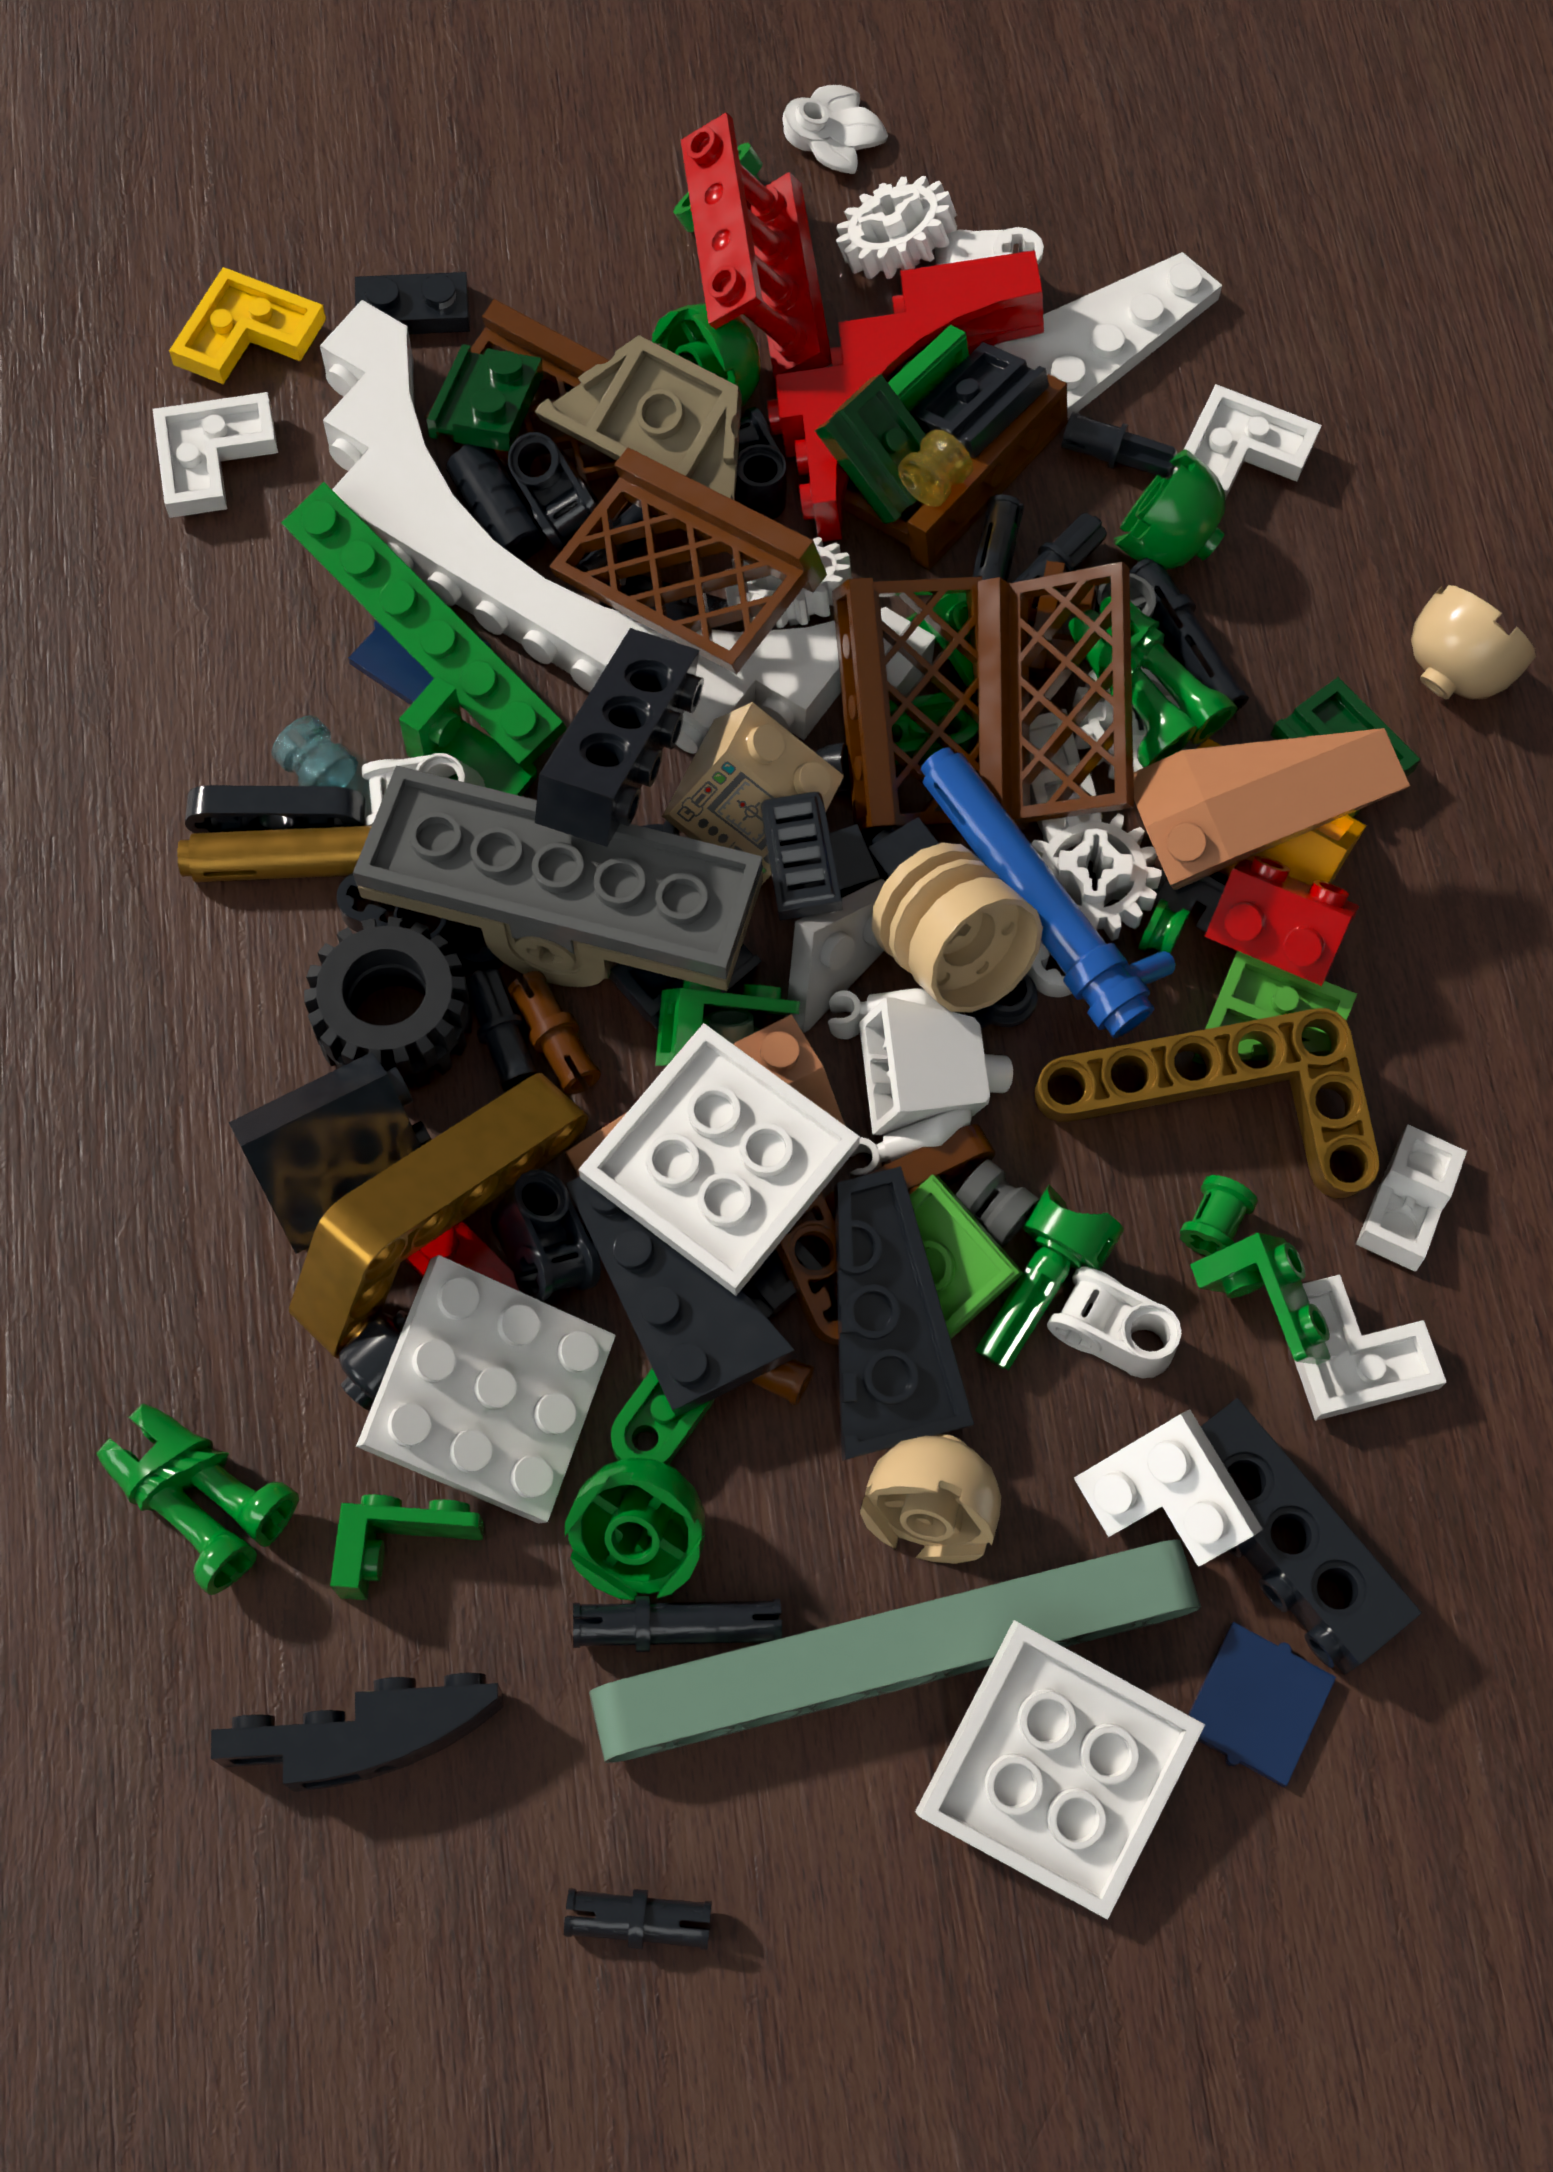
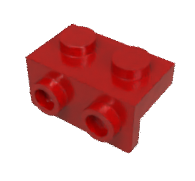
(1282, 918)

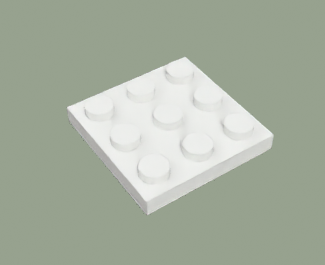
(719, 1158)
(487, 1390)
(1060, 1769)

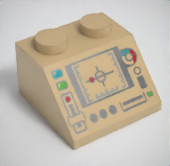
(735, 770)

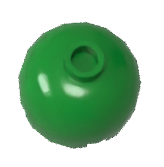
(725, 351)
(1176, 516)
(636, 1529)

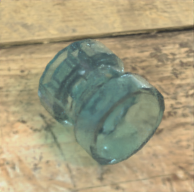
(309, 752)

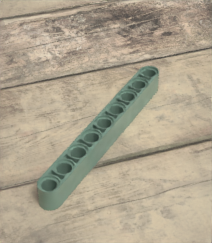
(888, 1651)

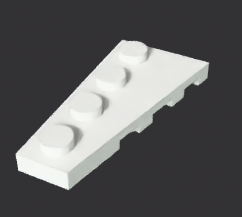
(1116, 327)

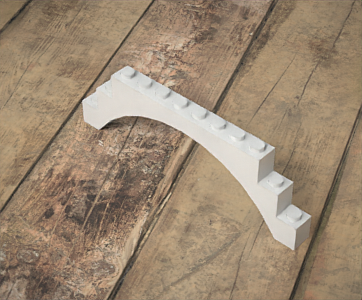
(412, 509)

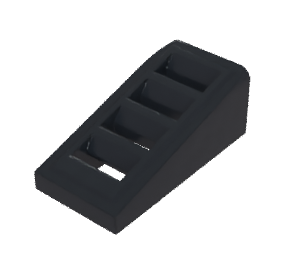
(800, 855)

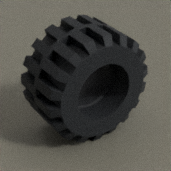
(382, 959)

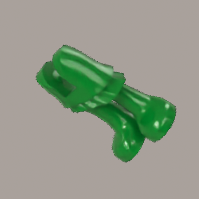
(1167, 726)
(186, 1461)

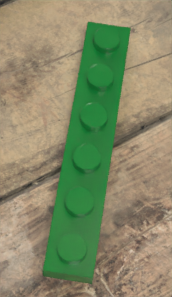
(424, 625)

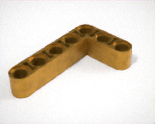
(1227, 1073)
(421, 1198)

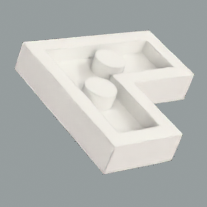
(1247, 430)
(200, 436)
(1365, 1367)
(1183, 1475)

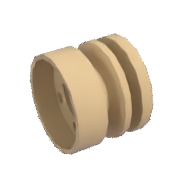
(956, 927)

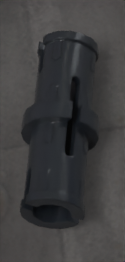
(637, 1919)

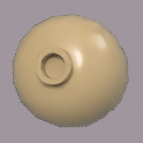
(1466, 647)
(933, 1496)

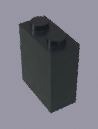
(327, 1141)

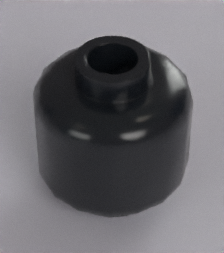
(368, 1356)

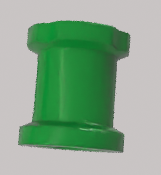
(1218, 1215)

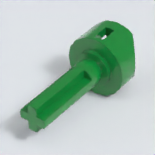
(1065, 1242)

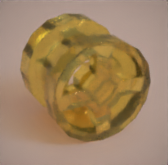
(935, 468)

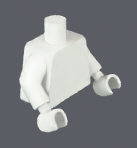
(920, 1069)

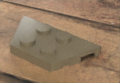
(658, 408)

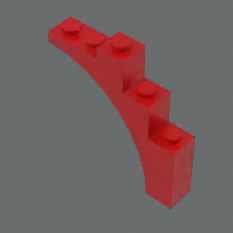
(985, 297)

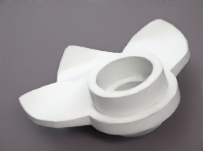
(833, 126)

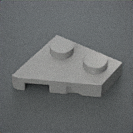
(832, 953)

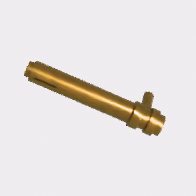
(271, 853)

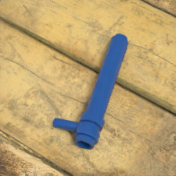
(1092, 967)

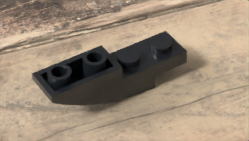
(390, 1731)

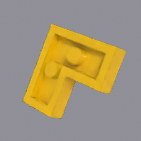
(243, 312)

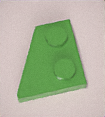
(1263, 991)

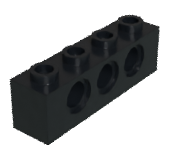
(618, 738)
(1328, 1549)

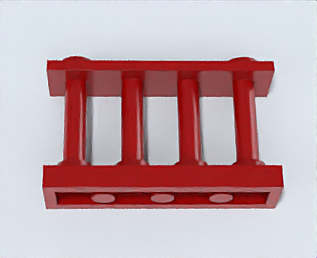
(755, 249)

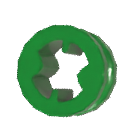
(1163, 928)

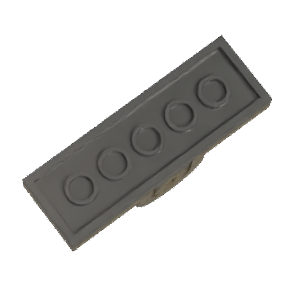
(555, 897)

